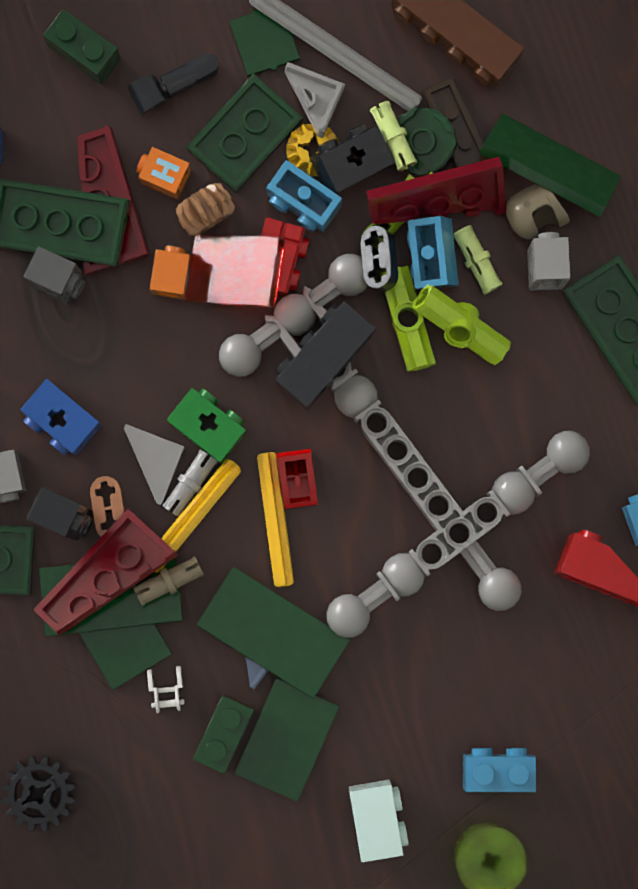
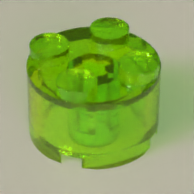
(498, 841)

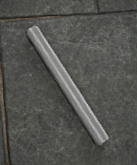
(339, 52)

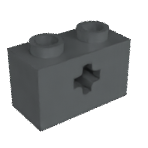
(54, 276)

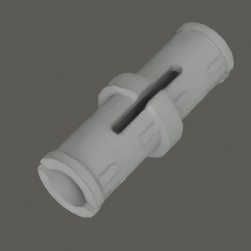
(189, 483)

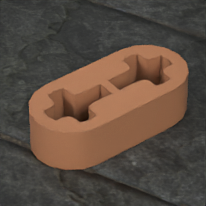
(98, 502)

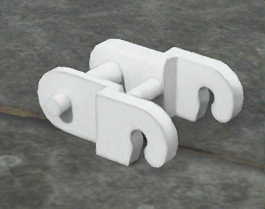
(166, 703)

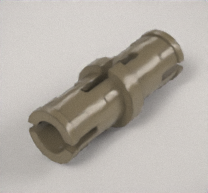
(168, 581)

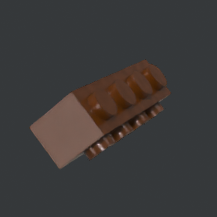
(464, 35)

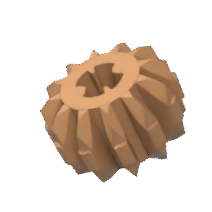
(205, 209)

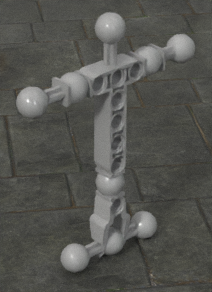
(358, 399)

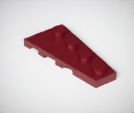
(104, 174)
(455, 190)
(111, 567)

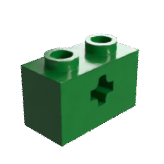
(188, 418)

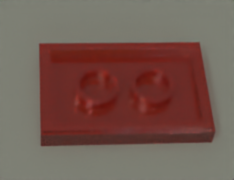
(235, 270)

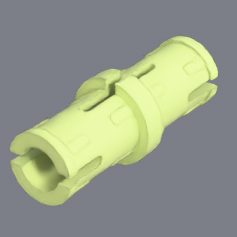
(393, 136)
(477, 259)

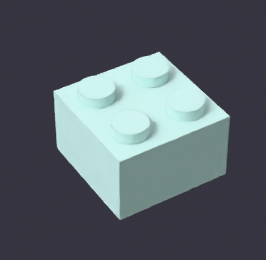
(376, 820)

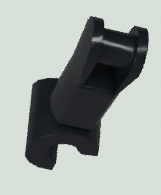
(151, 93)

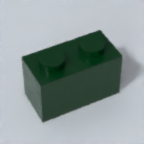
(82, 46)
(224, 734)

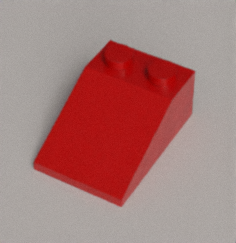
(596, 567)

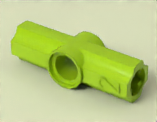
(461, 324)
(412, 340)

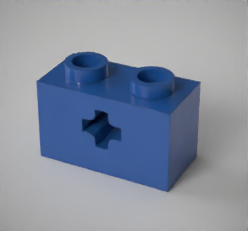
(50, 400)

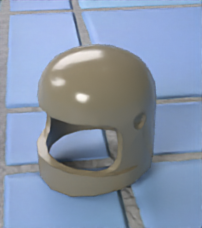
(527, 201)

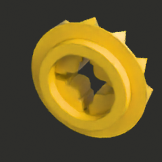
(302, 137)

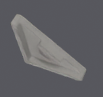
(316, 94)
(156, 458)

